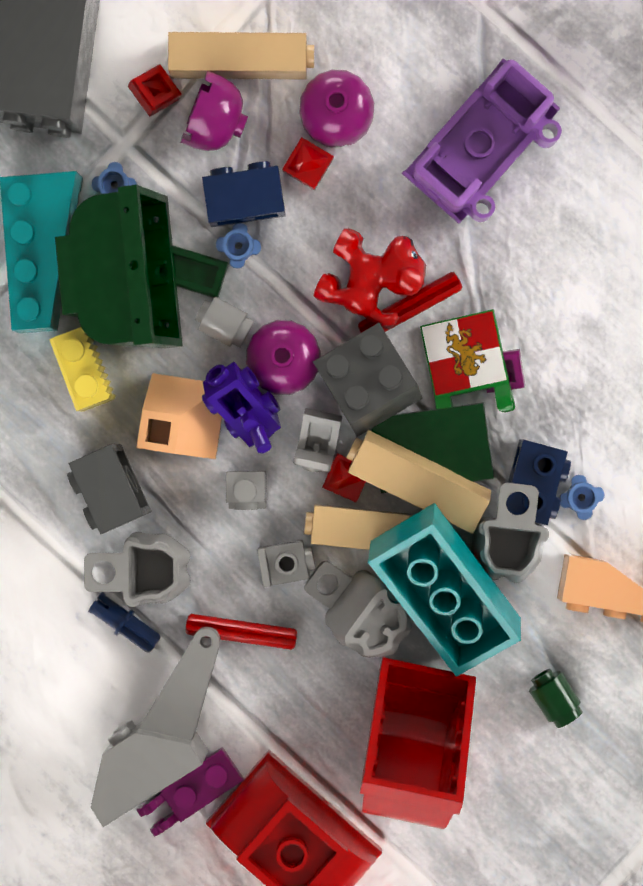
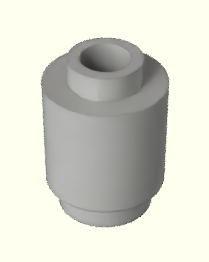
(224, 322)

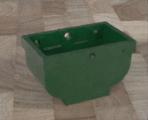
(114, 266)

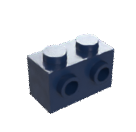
(243, 194)
(542, 468)

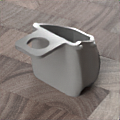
(510, 542)
(147, 570)
(361, 611)

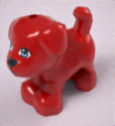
(398, 270)

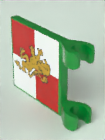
(467, 358)

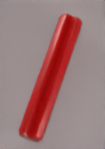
(424, 299)
(244, 631)

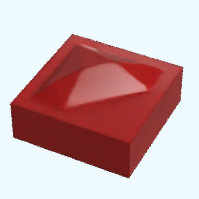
(154, 90)
(308, 163)
(341, 481)

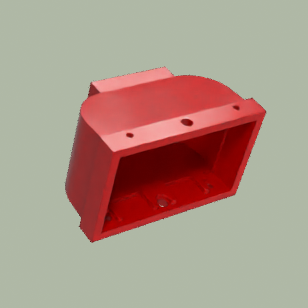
(418, 744)
(290, 831)

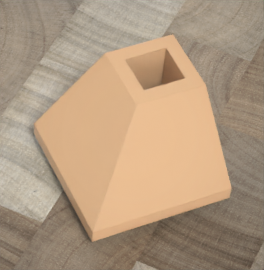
(178, 419)

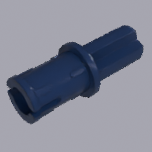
(124, 623)

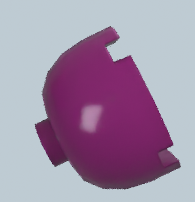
(336, 108)
(215, 115)
(283, 357)

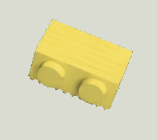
(82, 369)

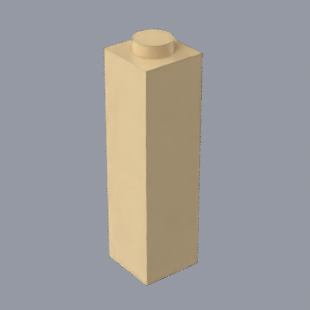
(239, 55)
(418, 480)
(349, 525)

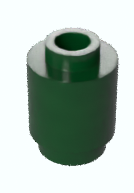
(555, 698)

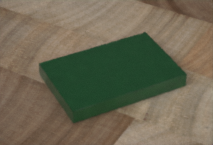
(448, 436)

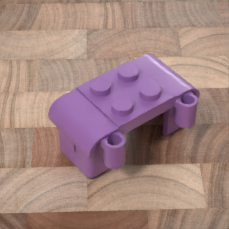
(484, 141)

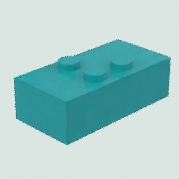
(445, 590)

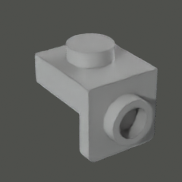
(317, 440)

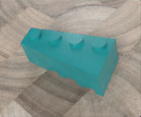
(33, 214)

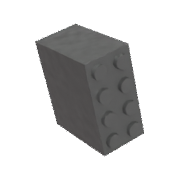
(46, 63)

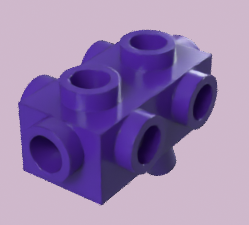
(241, 405)

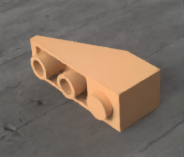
(598, 585)

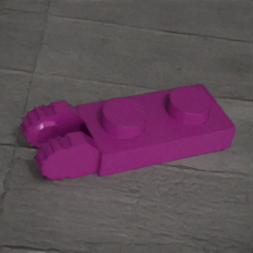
(194, 790)

